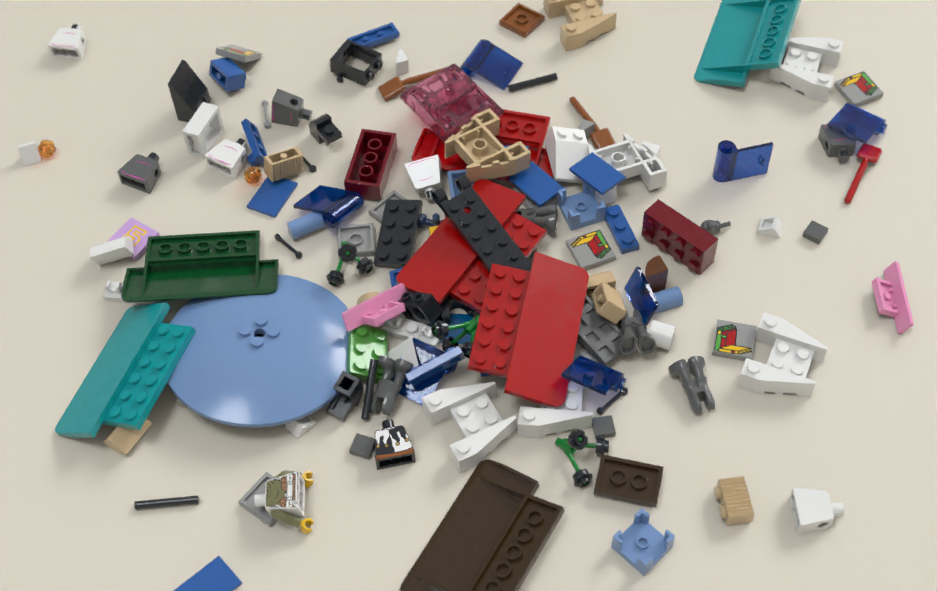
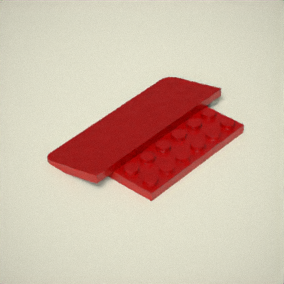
(514, 127)
(448, 264)
(531, 327)

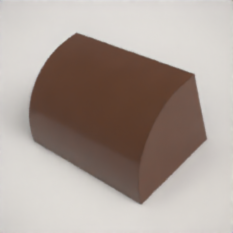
(656, 274)

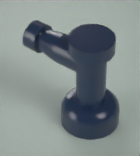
(424, 221)

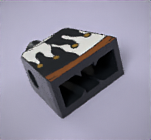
(392, 446)

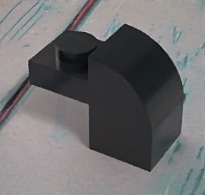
(324, 130)
(349, 395)

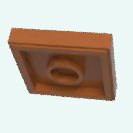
(521, 20)

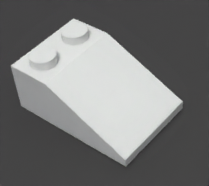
(564, 150)

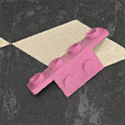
(892, 297)
(376, 309)

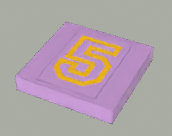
(139, 235)

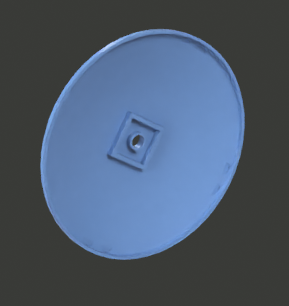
(266, 378)

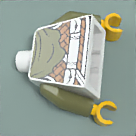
(286, 498)

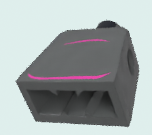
(288, 109)
(836, 144)
(141, 172)

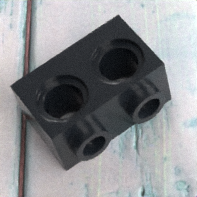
(420, 307)

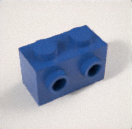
(227, 74)

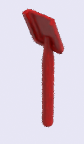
(867, 153)

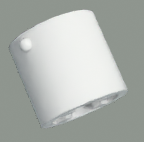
(663, 334)

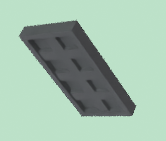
(598, 334)

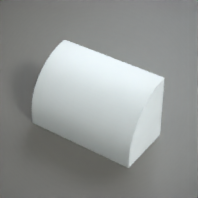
(112, 250)

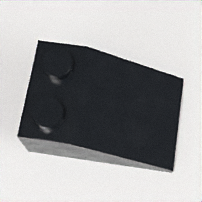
(187, 92)

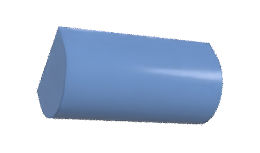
(305, 225)
(669, 299)

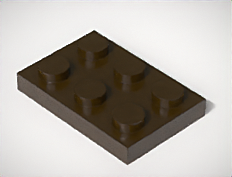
(628, 480)

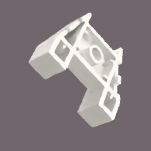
(802, 64)
(630, 161)
(787, 362)
(474, 419)
(548, 420)

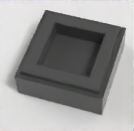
(815, 232)
(603, 426)
(362, 446)

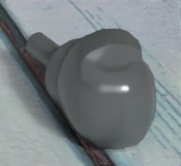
(714, 226)

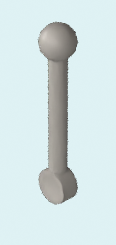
(267, 124)

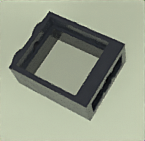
(363, 53)

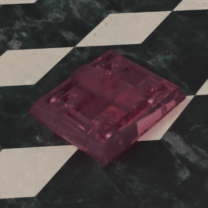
(448, 101)

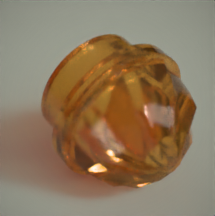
(46, 148)
(253, 175)

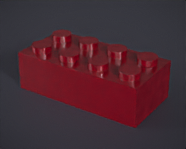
(371, 163)
(679, 237)

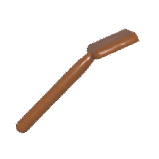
(396, 86)
(600, 138)

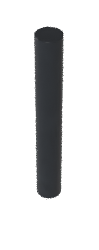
(532, 82)
(369, 389)
(166, 502)

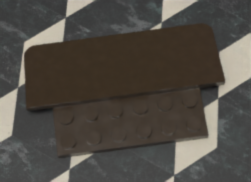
(487, 535)

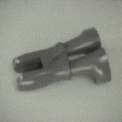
(542, 216)
(632, 328)
(696, 388)
(388, 390)

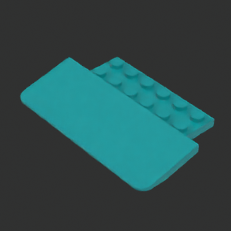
(746, 38)
(127, 373)

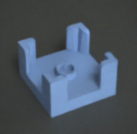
(581, 208)
(642, 543)

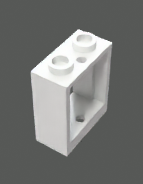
(203, 130)

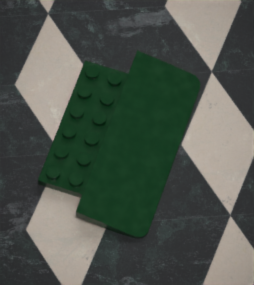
(201, 268)

